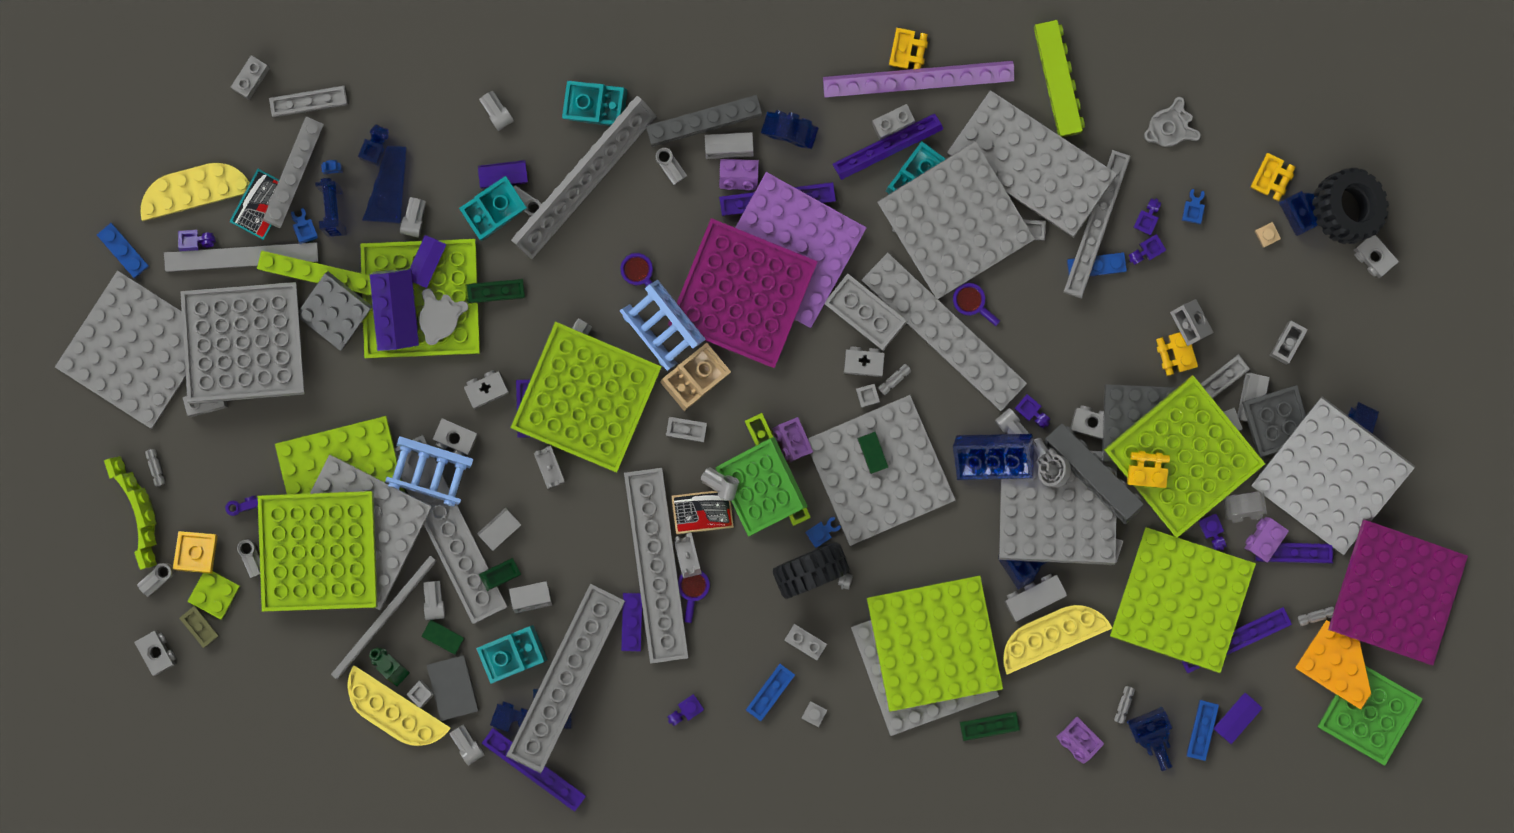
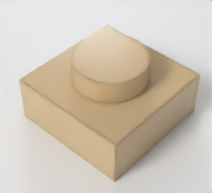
(1267, 234)

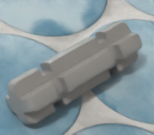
(894, 379)
(155, 467)
(1315, 616)
(1124, 705)

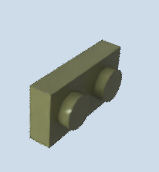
(199, 627)

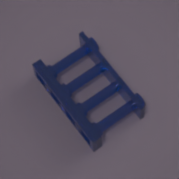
(331, 225)

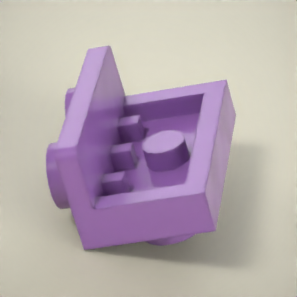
(738, 174)
(1266, 538)

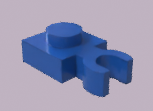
(331, 167)
(1193, 210)
(304, 228)
(820, 533)

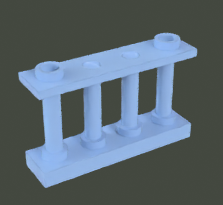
(676, 316)
(443, 457)

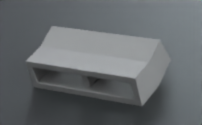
(729, 145)
(1253, 387)

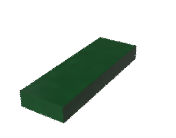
(495, 291)
(989, 726)

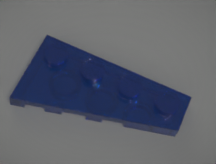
(388, 189)

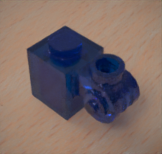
(373, 149)
(506, 715)

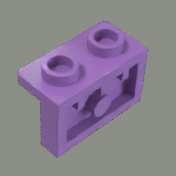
(792, 440)
(1080, 740)

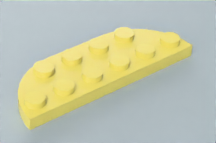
(192, 189)
(1051, 635)
(392, 711)

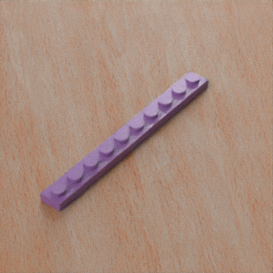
(918, 79)

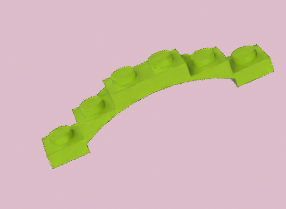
(142, 509)

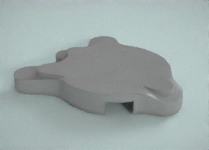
(1171, 126)
(439, 317)

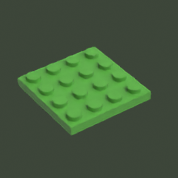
(765, 486)
(1379, 723)

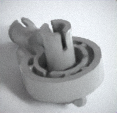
(1051, 464)

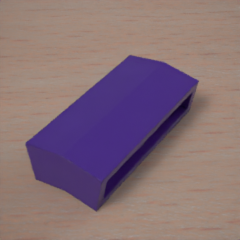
(514, 171)
(426, 260)
(1237, 718)

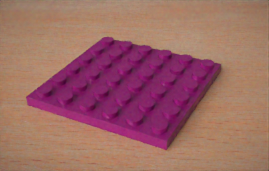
(745, 292)
(1397, 592)

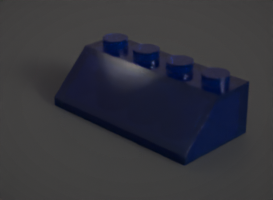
(994, 456)

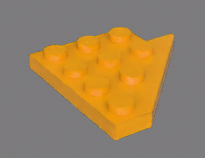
(1337, 665)

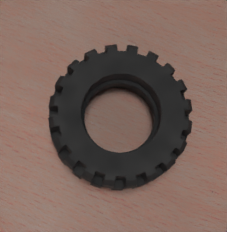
(1369, 198)
(811, 570)

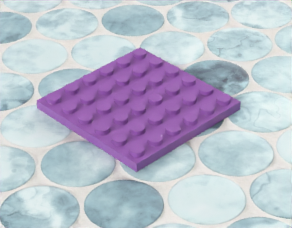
(805, 227)

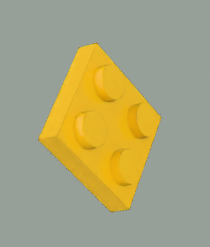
(195, 552)

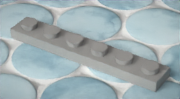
(292, 172)

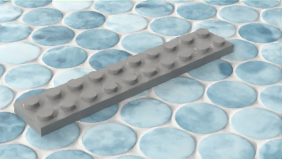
(584, 177)
(944, 332)
(454, 543)
(656, 565)
(565, 678)

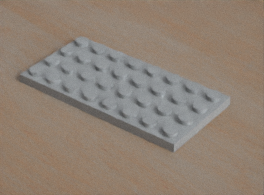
(1036, 163)

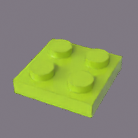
(214, 594)

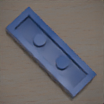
(122, 250)
(1105, 264)
(770, 692)
(1202, 730)

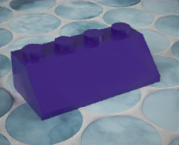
(394, 309)

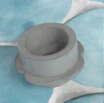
(845, 581)

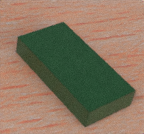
(872, 452)
(500, 574)
(442, 637)

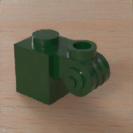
(388, 666)

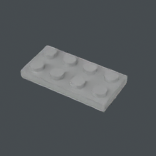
(865, 312)

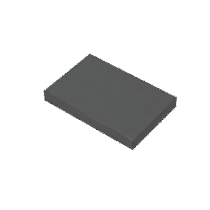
(452, 688)

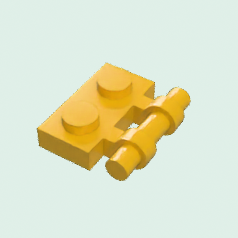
(902, 48)
(1267, 175)
(1183, 354)
(1145, 475)

